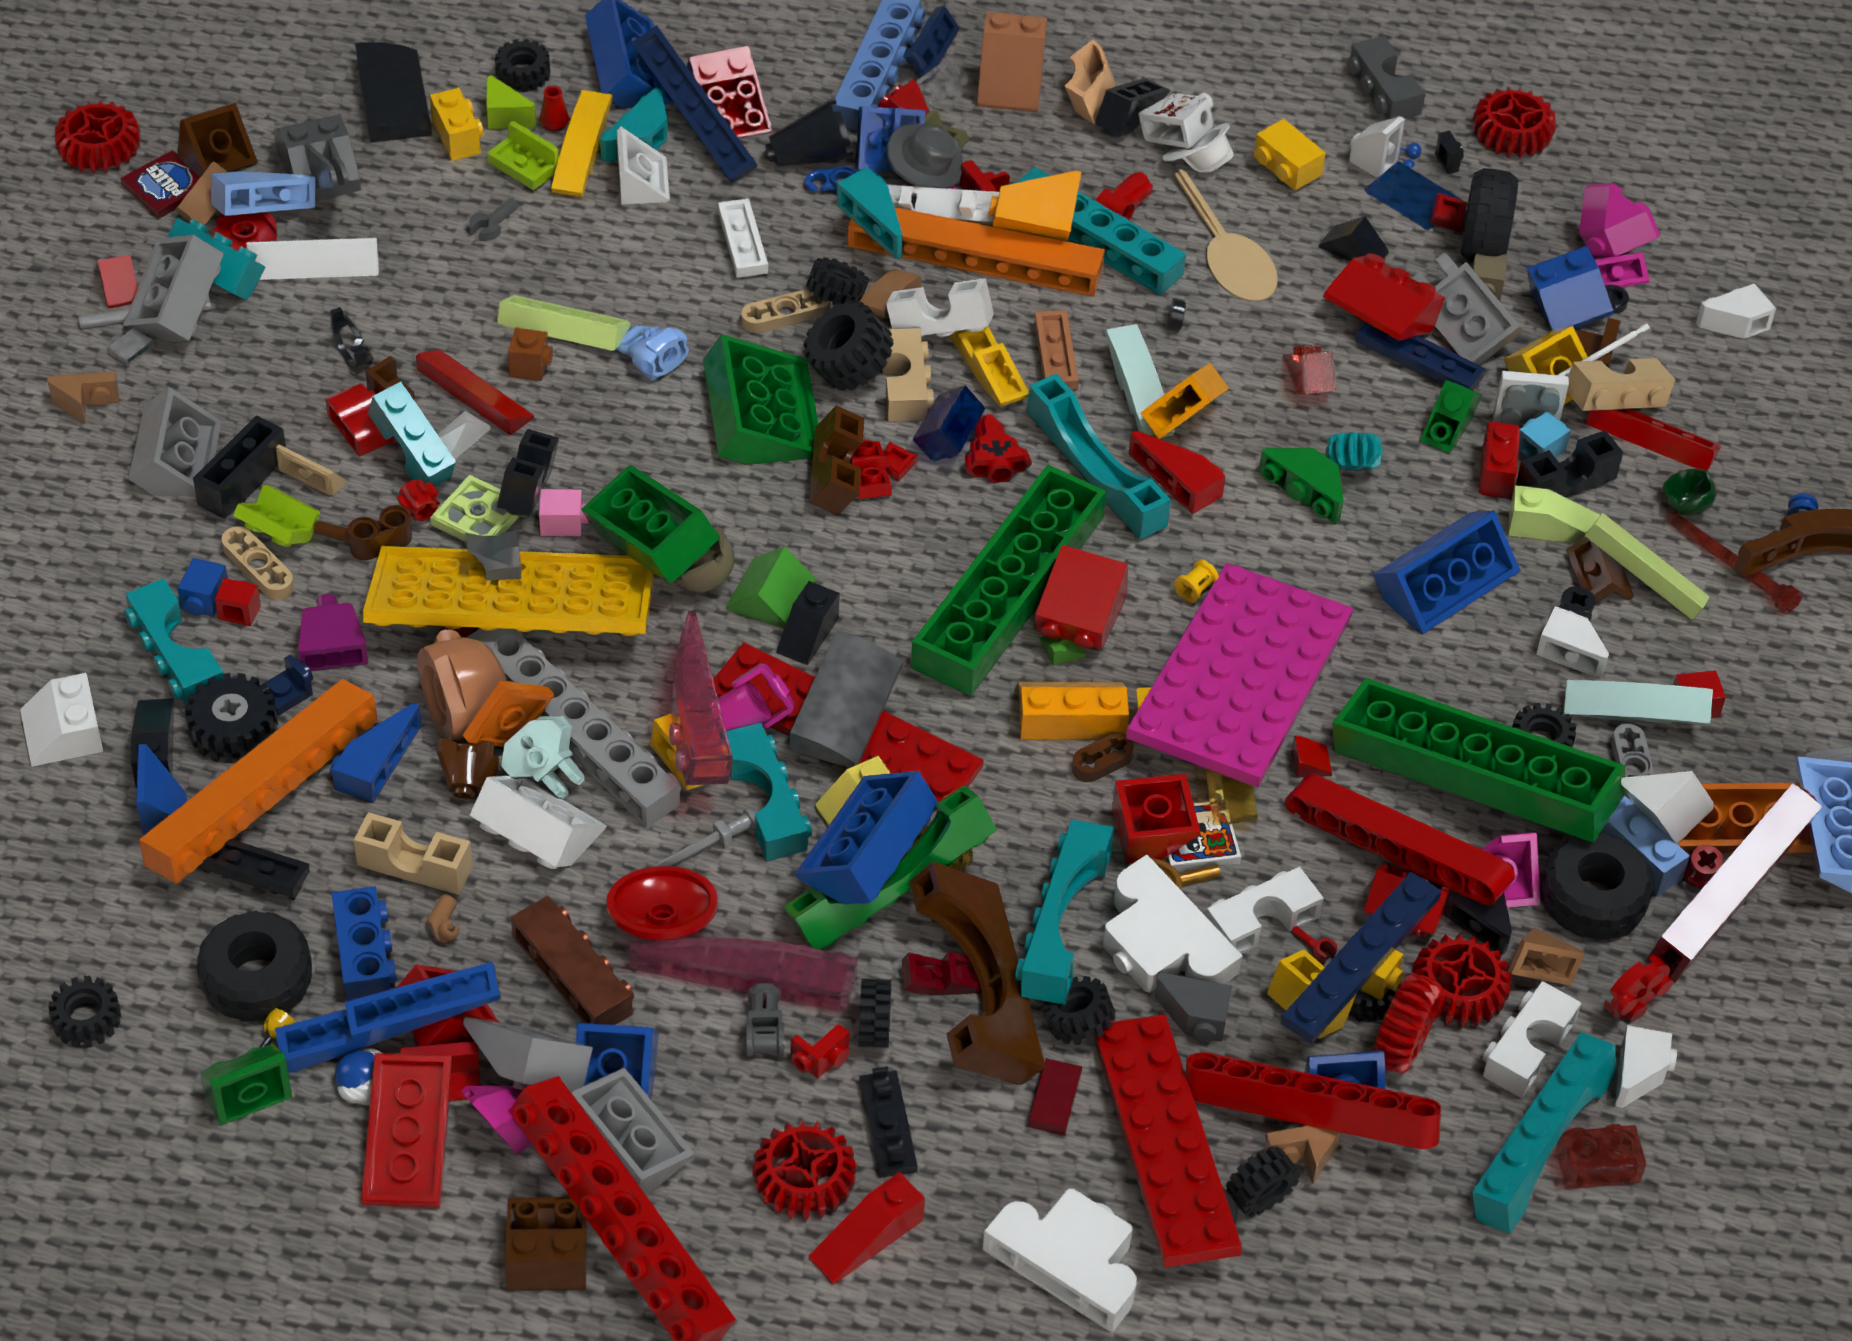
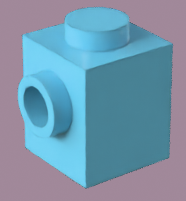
(1543, 435)

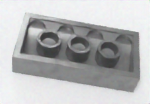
(845, 700)

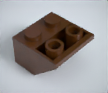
(545, 1244)

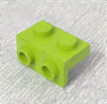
(525, 156)
(279, 516)

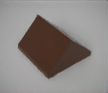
(217, 138)

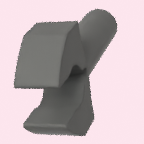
(493, 230)

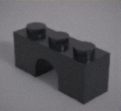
(1590, 465)
(528, 473)

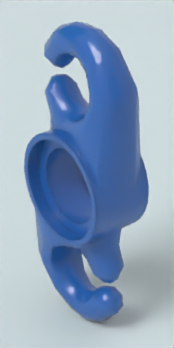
(829, 178)

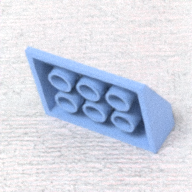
(1832, 826)

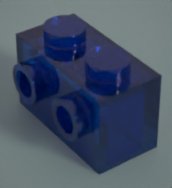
(949, 423)

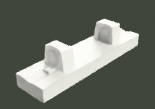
(950, 203)

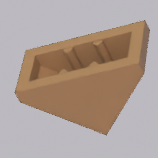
(1546, 958)

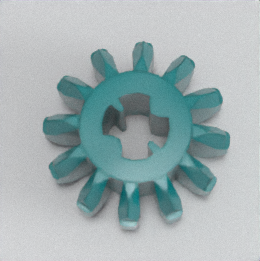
(1355, 451)

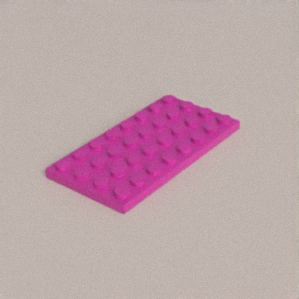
(1240, 674)

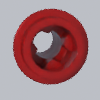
(553, 110)

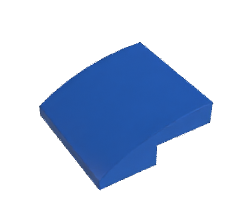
(874, 130)

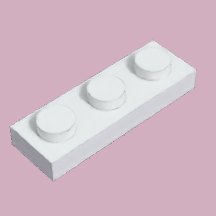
(742, 238)

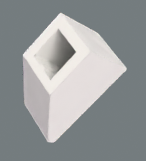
(1737, 313)

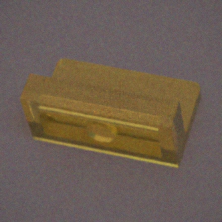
(1230, 799)

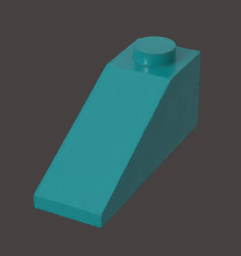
(870, 205)

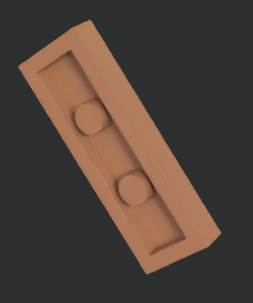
(1056, 346)

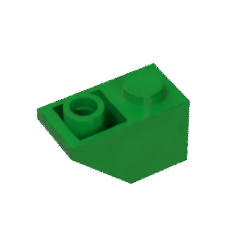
(1450, 416)

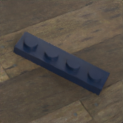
(1422, 357)

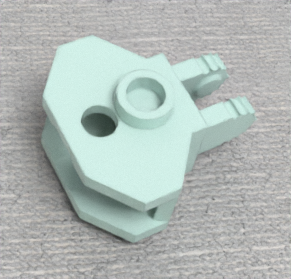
(544, 754)

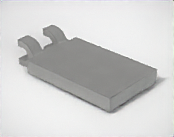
(1471, 314)

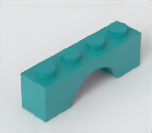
(156, 615)
(779, 824)

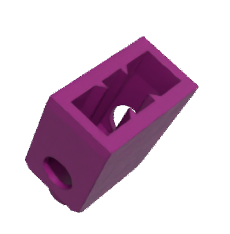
(331, 636)

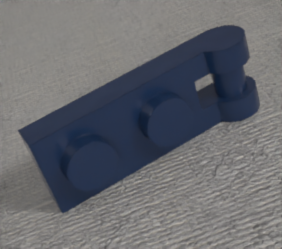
(932, 41)

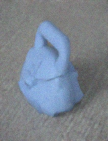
(654, 349)

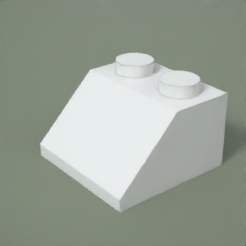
(61, 721)

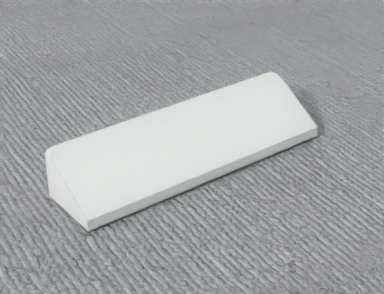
(317, 258)

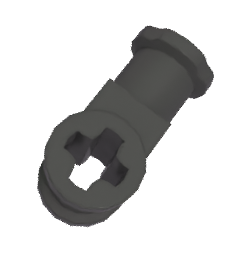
(765, 1025)

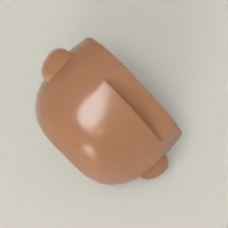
(457, 681)

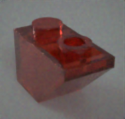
(1311, 369)

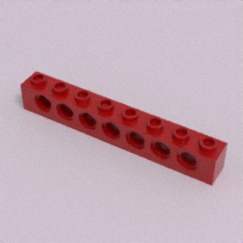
(621, 1213)

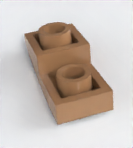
(198, 200)
(881, 290)

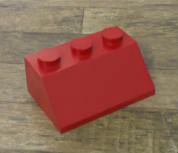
(1386, 297)

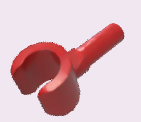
(1316, 946)

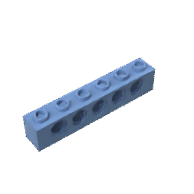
(879, 57)

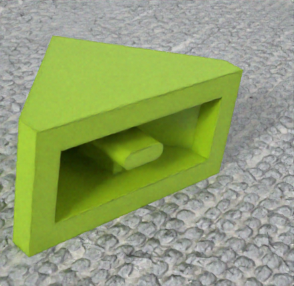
(507, 106)

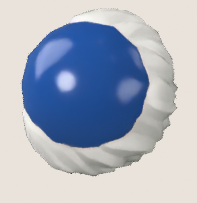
(355, 1076)

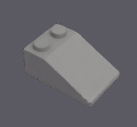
(529, 1054)

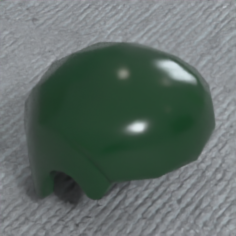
(1690, 491)

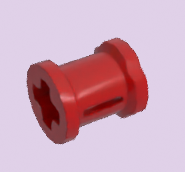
(1701, 863)

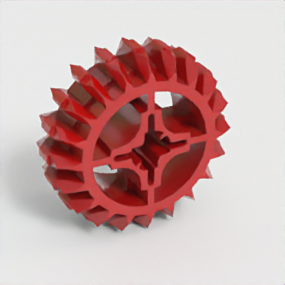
(1514, 122)
(97, 136)
(1484, 983)
(1408, 1022)
(792, 1185)

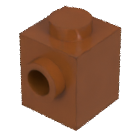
(529, 354)

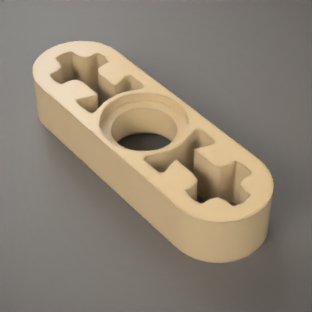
(792, 300)
(257, 550)

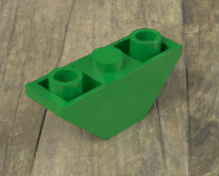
(1306, 477)

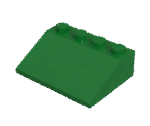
(760, 402)

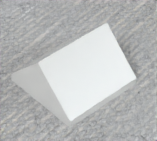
(641, 171)
(1670, 801)

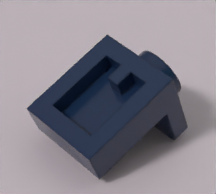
(291, 685)

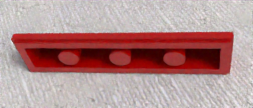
(473, 391)
(1656, 436)

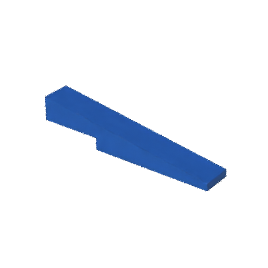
(386, 1015)

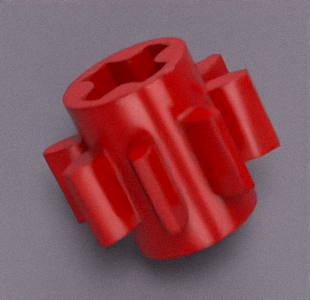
(419, 499)

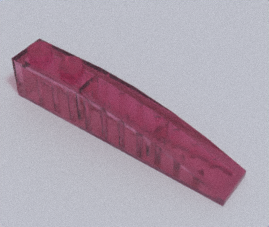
(697, 719)
(738, 964)

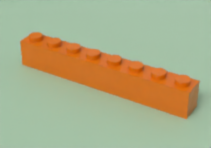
(991, 251)
(258, 781)

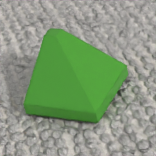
(1061, 650)

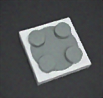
(1529, 396)

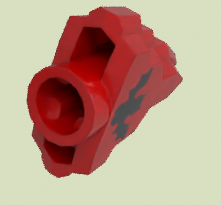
(995, 453)

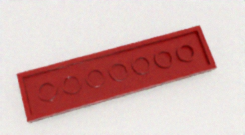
(895, 741)
(1167, 1142)

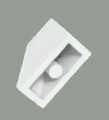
(1377, 146)
(1573, 643)
(1643, 1063)

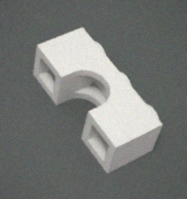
(969, 309)
(1286, 897)
(1544, 1016)

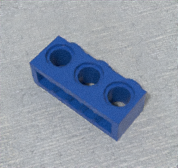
(357, 929)

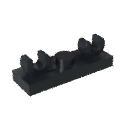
(258, 868)
(888, 1122)

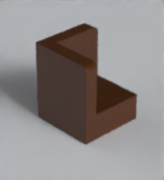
(384, 376)

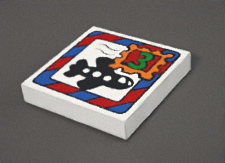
(1213, 846)

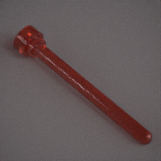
(1784, 596)

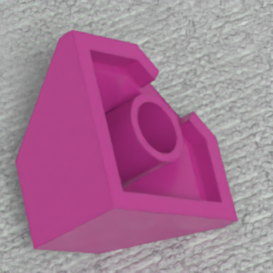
(1614, 223)
(494, 1106)

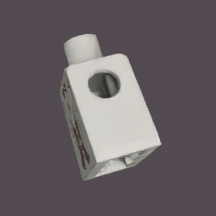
(1178, 120)

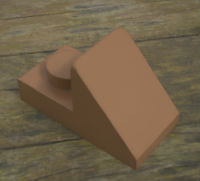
(78, 390)
(1306, 1143)

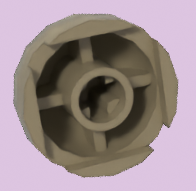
(711, 568)

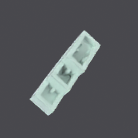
(1135, 372)
(1638, 702)

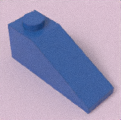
(375, 754)

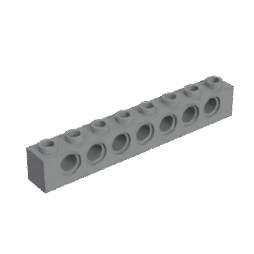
(594, 740)

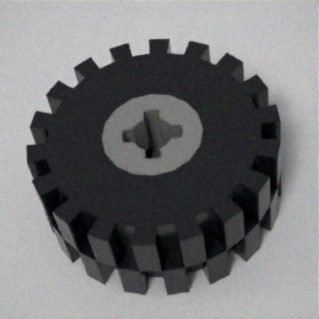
(228, 735)

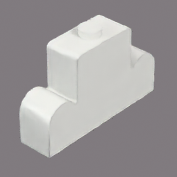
(1164, 931)
(1069, 1254)

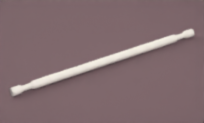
(1612, 346)

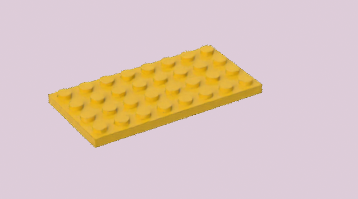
(553, 594)

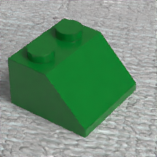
(247, 1083)

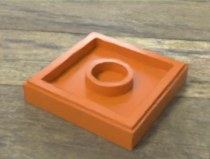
(507, 711)

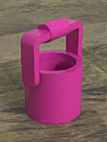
(747, 706)

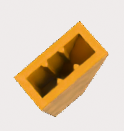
(1038, 205)
(1184, 400)

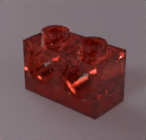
(1601, 1163)

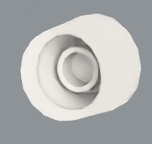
(1207, 153)

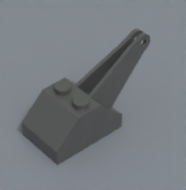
(320, 150)

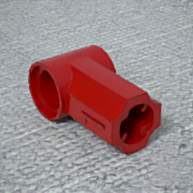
(1126, 195)

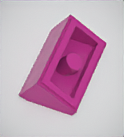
(1624, 270)

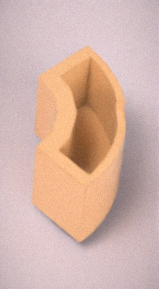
(1089, 81)

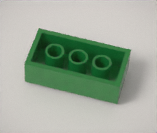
(650, 524)

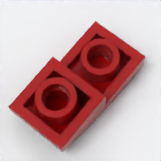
(874, 477)

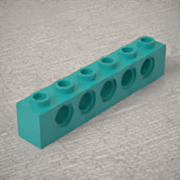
(1126, 245)

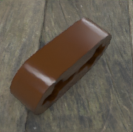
(1100, 754)

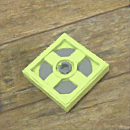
(473, 510)

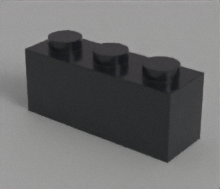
(239, 467)

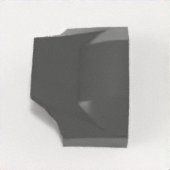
(497, 554)

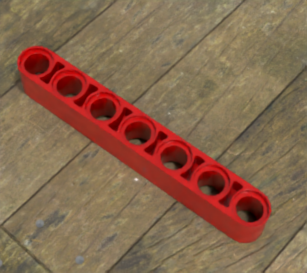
(1400, 839)
(1314, 1100)

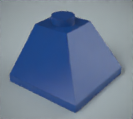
(156, 790)

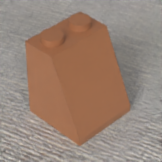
(1012, 62)

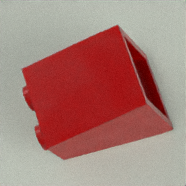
(1082, 598)

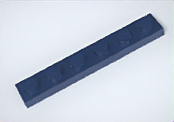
(694, 104)
(1360, 957)

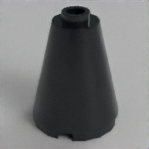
(811, 138)

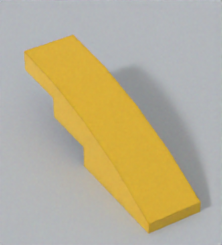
(581, 143)
(991, 365)

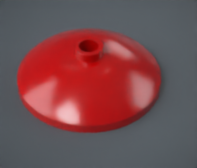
(662, 903)

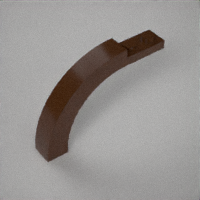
(1799, 535)

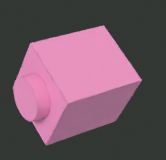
(561, 512)

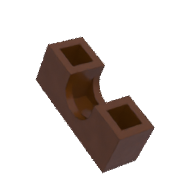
(833, 478)

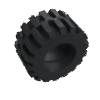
(848, 345)

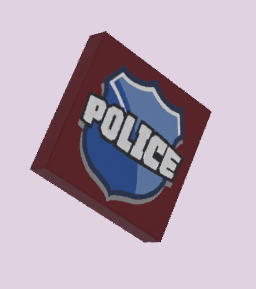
(160, 183)

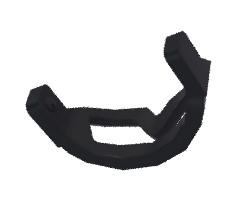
(362, 354)

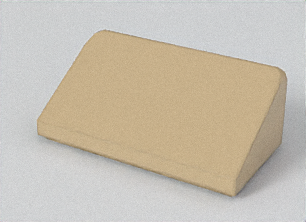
(308, 471)

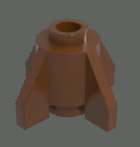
(466, 766)

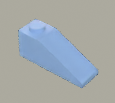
(261, 192)

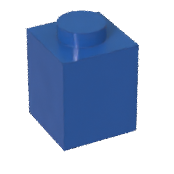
(201, 586)

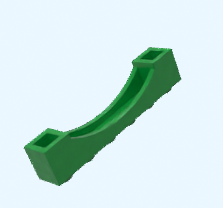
(956, 828)

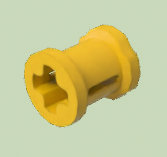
(1196, 581)

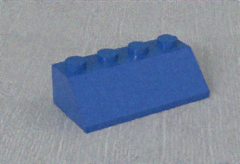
(618, 65)
(1448, 570)
(869, 837)

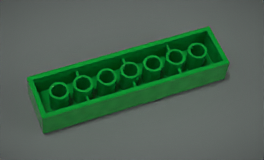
(1006, 580)
(1479, 759)

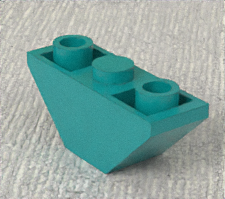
(645, 121)

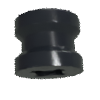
(1578, 601)

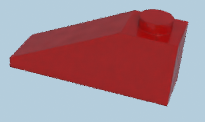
(1180, 471)
(870, 1228)

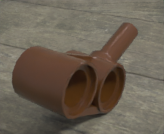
(367, 536)

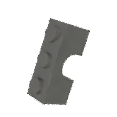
(1375, 67)

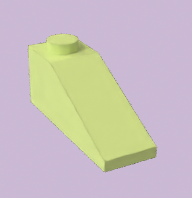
(1548, 516)

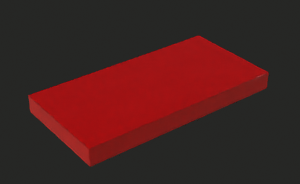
(407, 1130)

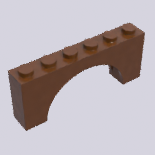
(972, 911)

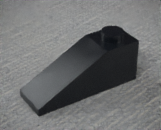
(1123, 104)
(155, 728)

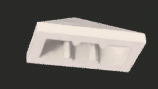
(463, 433)

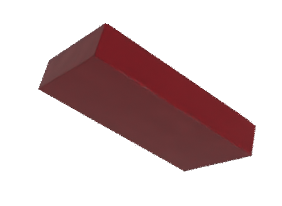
(1055, 1096)

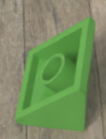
(770, 587)

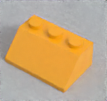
(1072, 710)

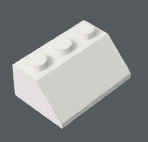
(535, 820)

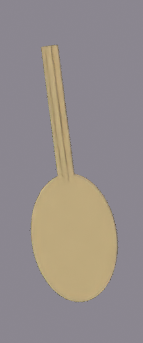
(1233, 259)

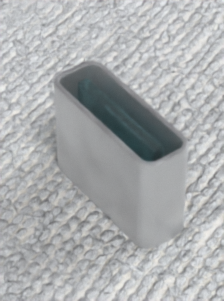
(130, 346)

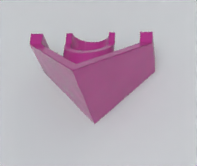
(1521, 854)

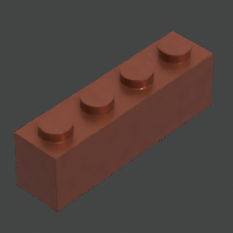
(572, 964)

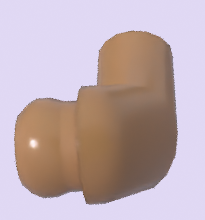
(439, 921)

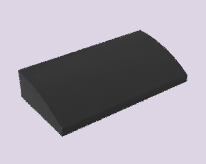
(392, 91)

